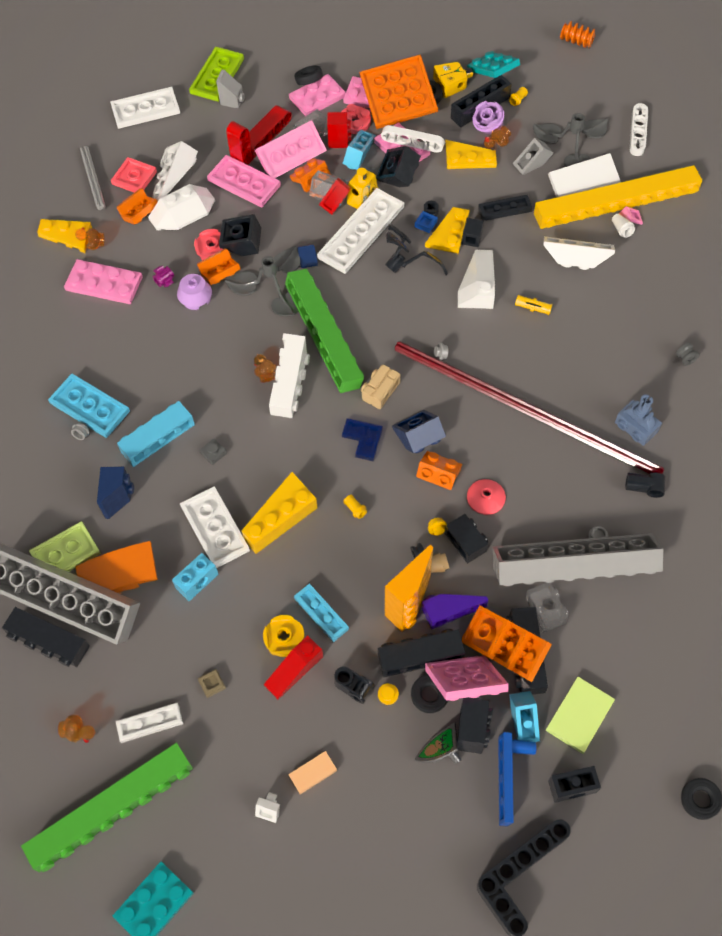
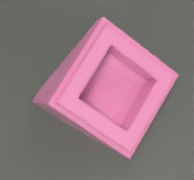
(632, 215)

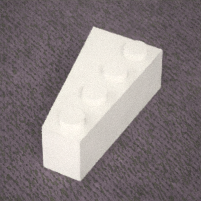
(289, 376)

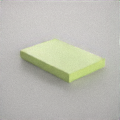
(67, 548)
(580, 715)

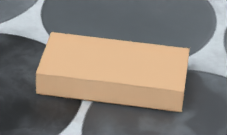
(312, 772)

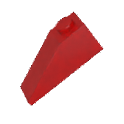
(294, 667)

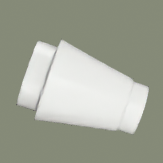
(624, 226)

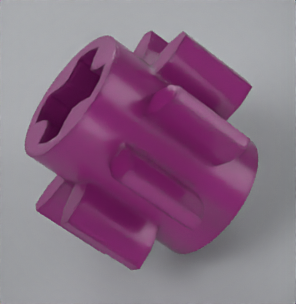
(163, 276)

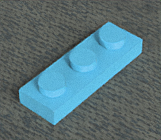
(321, 612)

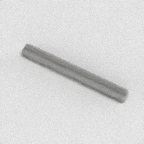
(92, 176)

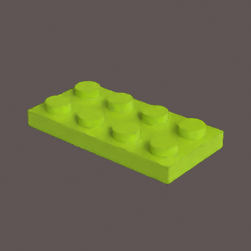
(220, 59)

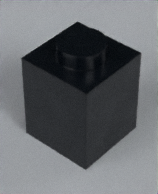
(472, 232)

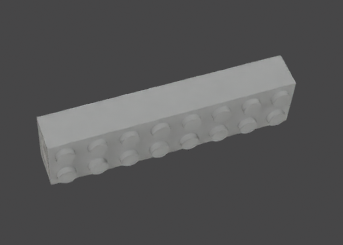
(577, 559)
(66, 596)

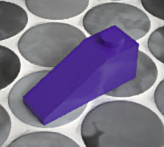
(448, 607)

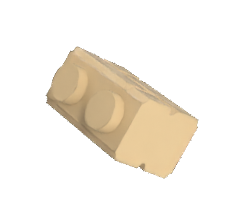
(380, 387)

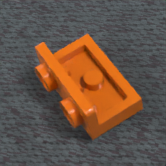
(304, 174)
(136, 207)
(218, 267)
(438, 470)

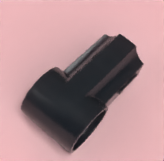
(651, 484)

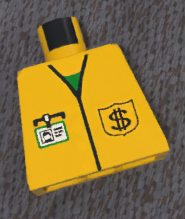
(451, 77)
(362, 187)

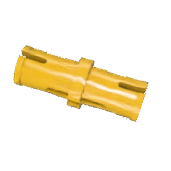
(521, 301)

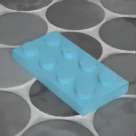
(89, 405)

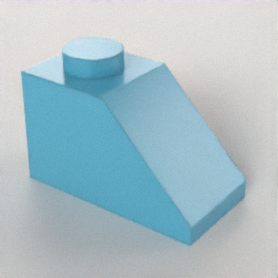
(525, 716)

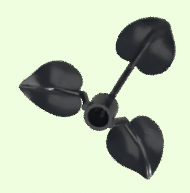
(397, 259)

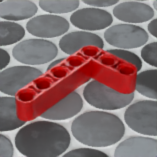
(243, 142)

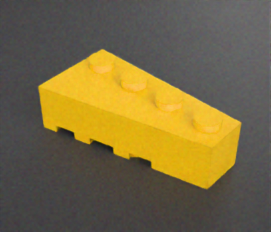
(280, 513)

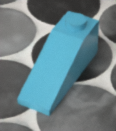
(358, 149)

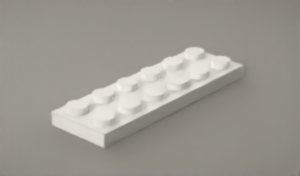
(360, 230)

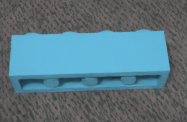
(155, 433)

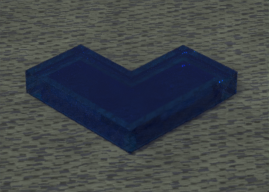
(366, 434)

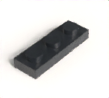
(505, 207)

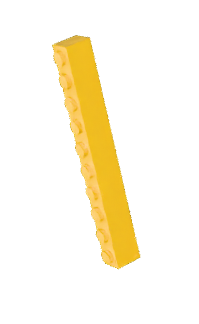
(617, 197)

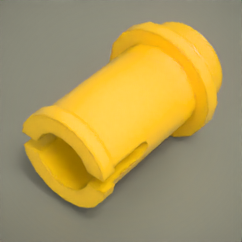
(515, 98)
(358, 510)

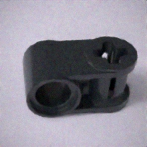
(354, 684)

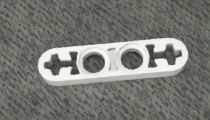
(638, 129)
(435, 143)

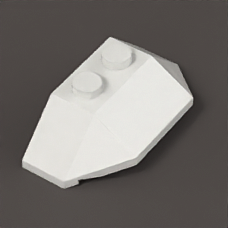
(181, 208)
(578, 253)

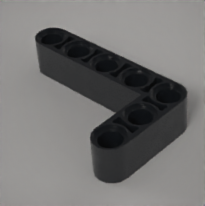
(517, 869)

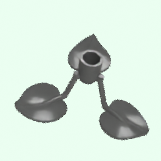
(593, 128)
(245, 282)

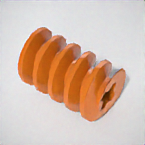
(577, 35)

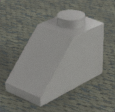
(229, 90)
(533, 156)

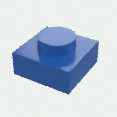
(426, 222)

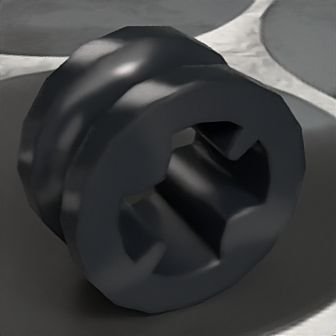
(431, 204)
(416, 550)

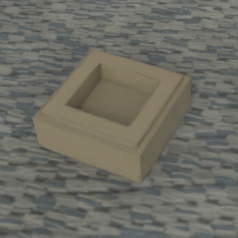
(211, 683)

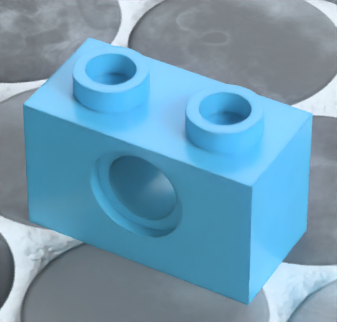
(195, 577)

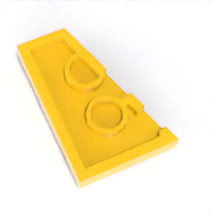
(468, 156)
(63, 232)
(449, 232)

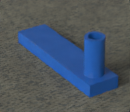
(506, 747)

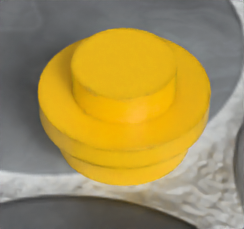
(436, 526)
(388, 694)

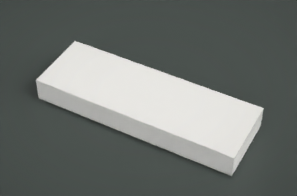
(149, 722)

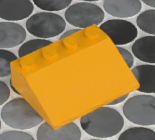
(407, 590)

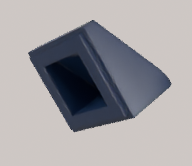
(307, 256)

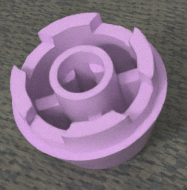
(488, 117)
(194, 291)

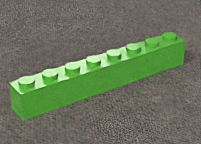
(324, 331)
(105, 808)

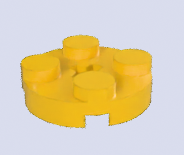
(275, 628)

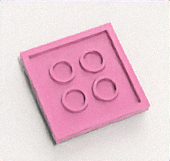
(466, 677)

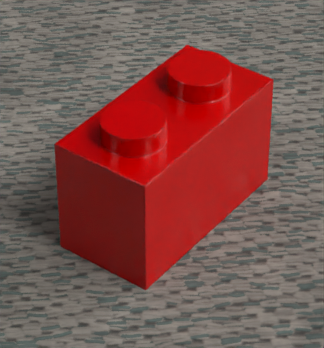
(338, 129)

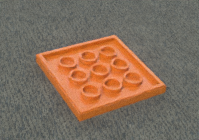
(398, 91)

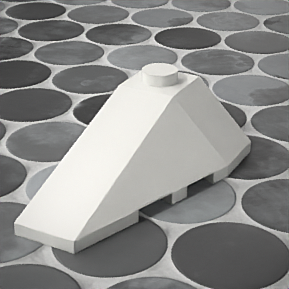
(174, 164)
(478, 283)

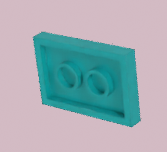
(493, 64)
(153, 903)

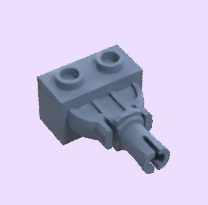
(638, 420)

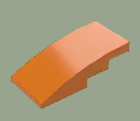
(121, 568)
(506, 643)

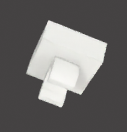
(268, 808)

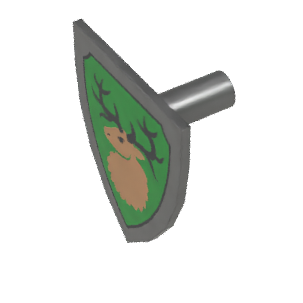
(440, 746)

